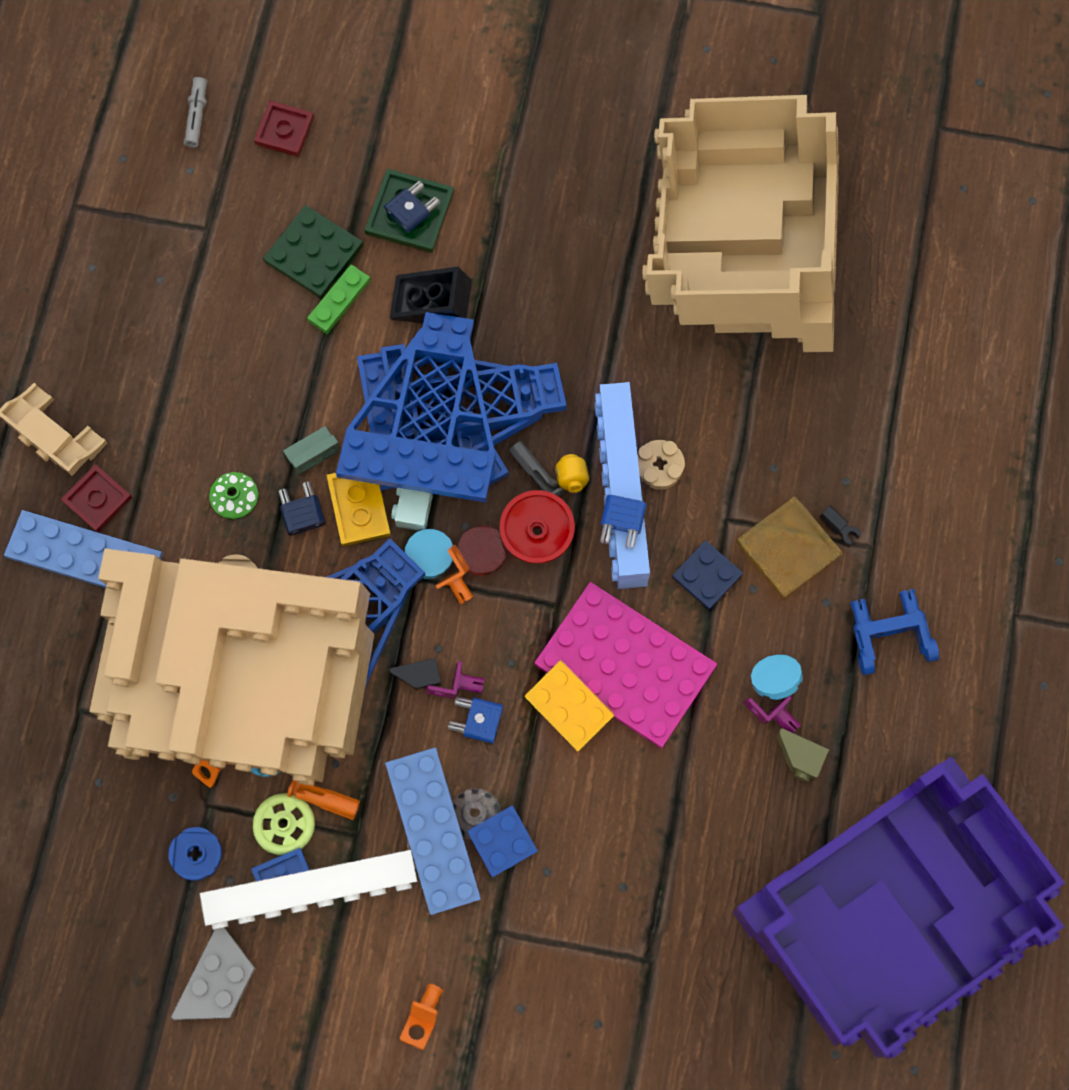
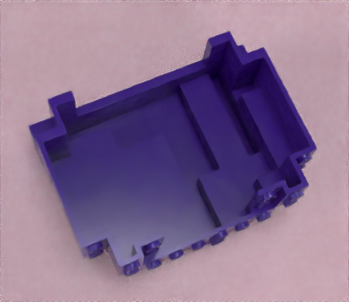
(907, 910)

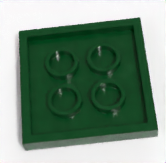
(426, 233)
(313, 251)

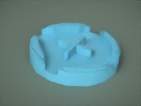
(430, 552)
(776, 676)

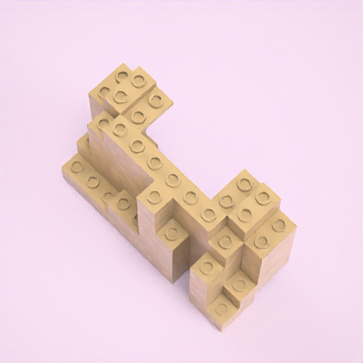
(748, 218)
(231, 664)

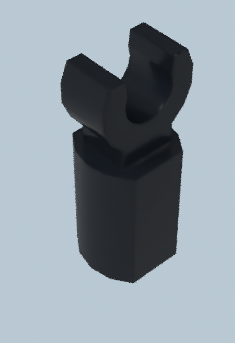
(839, 525)

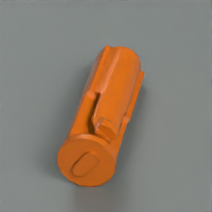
(325, 798)

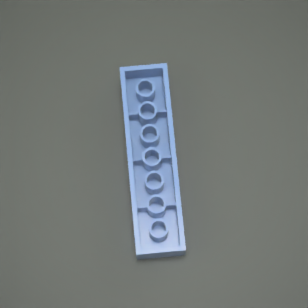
(622, 479)

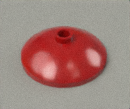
(533, 511)

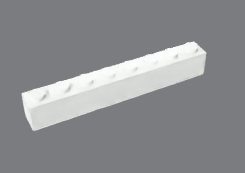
(308, 887)

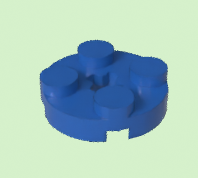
(185, 843)

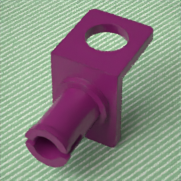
(459, 681)
(777, 713)

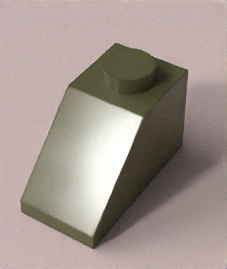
(801, 755)

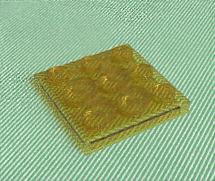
(789, 547)

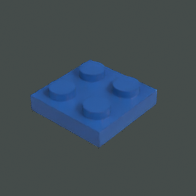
(502, 841)

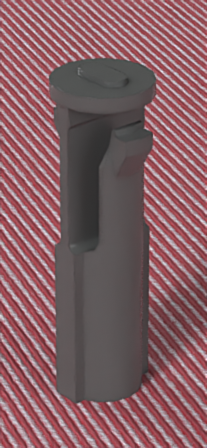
(535, 469)

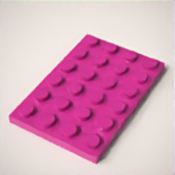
(628, 663)

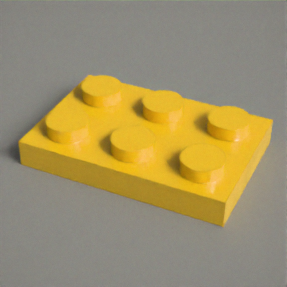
(358, 510)
(569, 705)

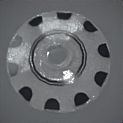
(471, 799)

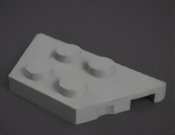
(216, 981)

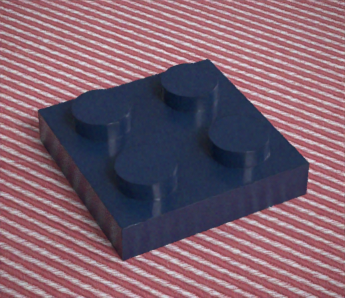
(707, 575)

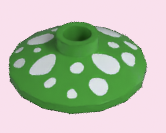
(233, 506)

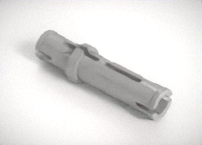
(197, 103)

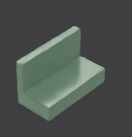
(312, 450)

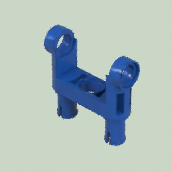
(912, 620)

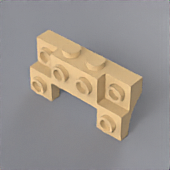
(52, 441)

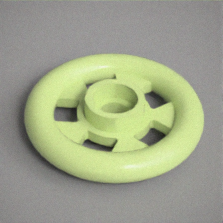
(266, 811)

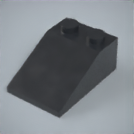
(431, 291)

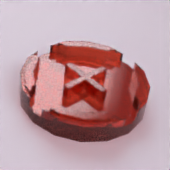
(482, 550)

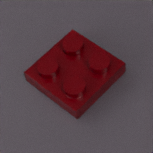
(284, 128)
(96, 498)

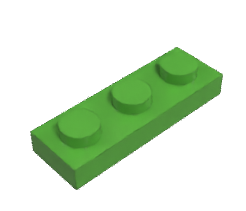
(339, 299)

